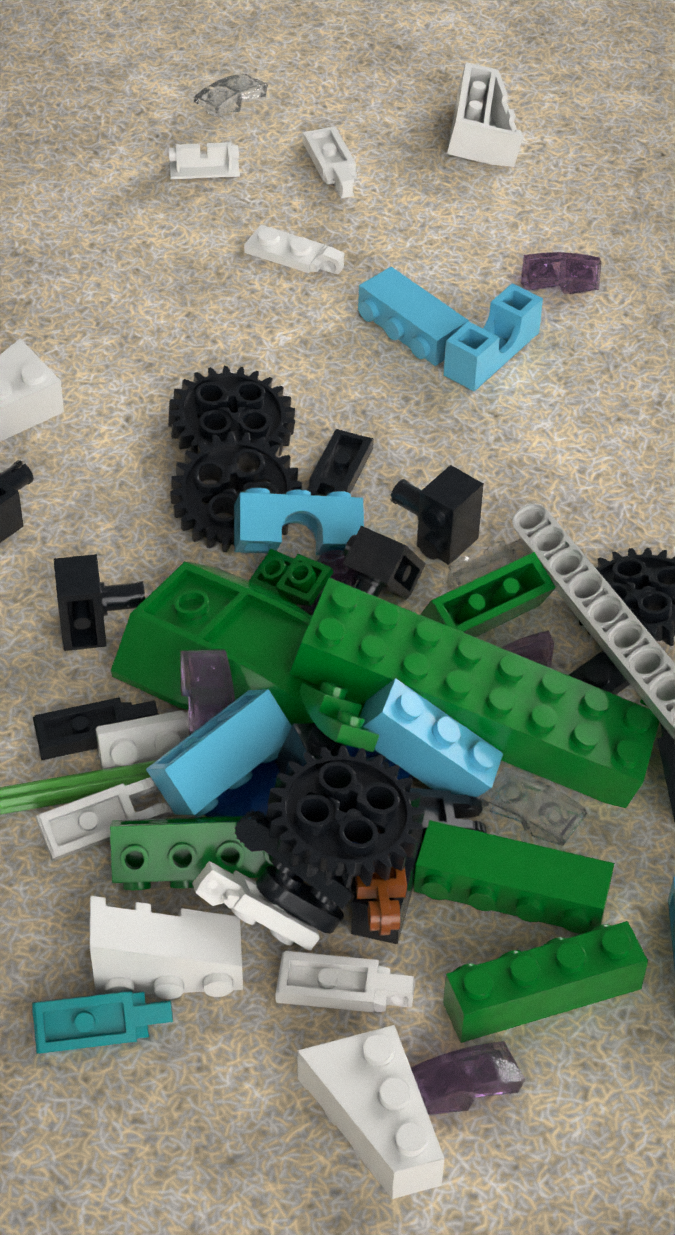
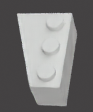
(27, 390)
(377, 1107)

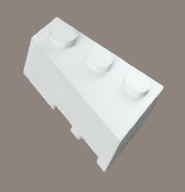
(482, 120)
(164, 951)

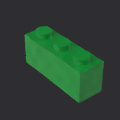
(493, 597)

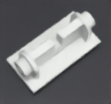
(218, 162)

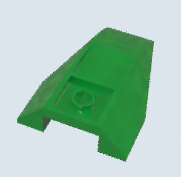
(210, 611)

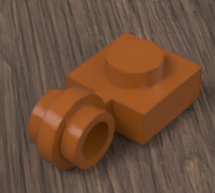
(383, 913)

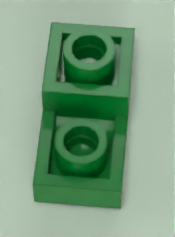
(295, 578)
(337, 715)

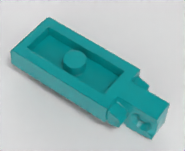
(96, 1020)

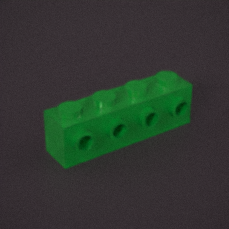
(178, 851)
(512, 877)
(544, 980)

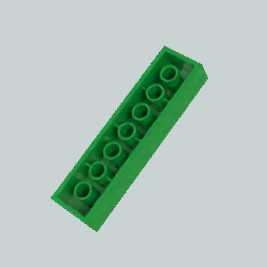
(515, 704)

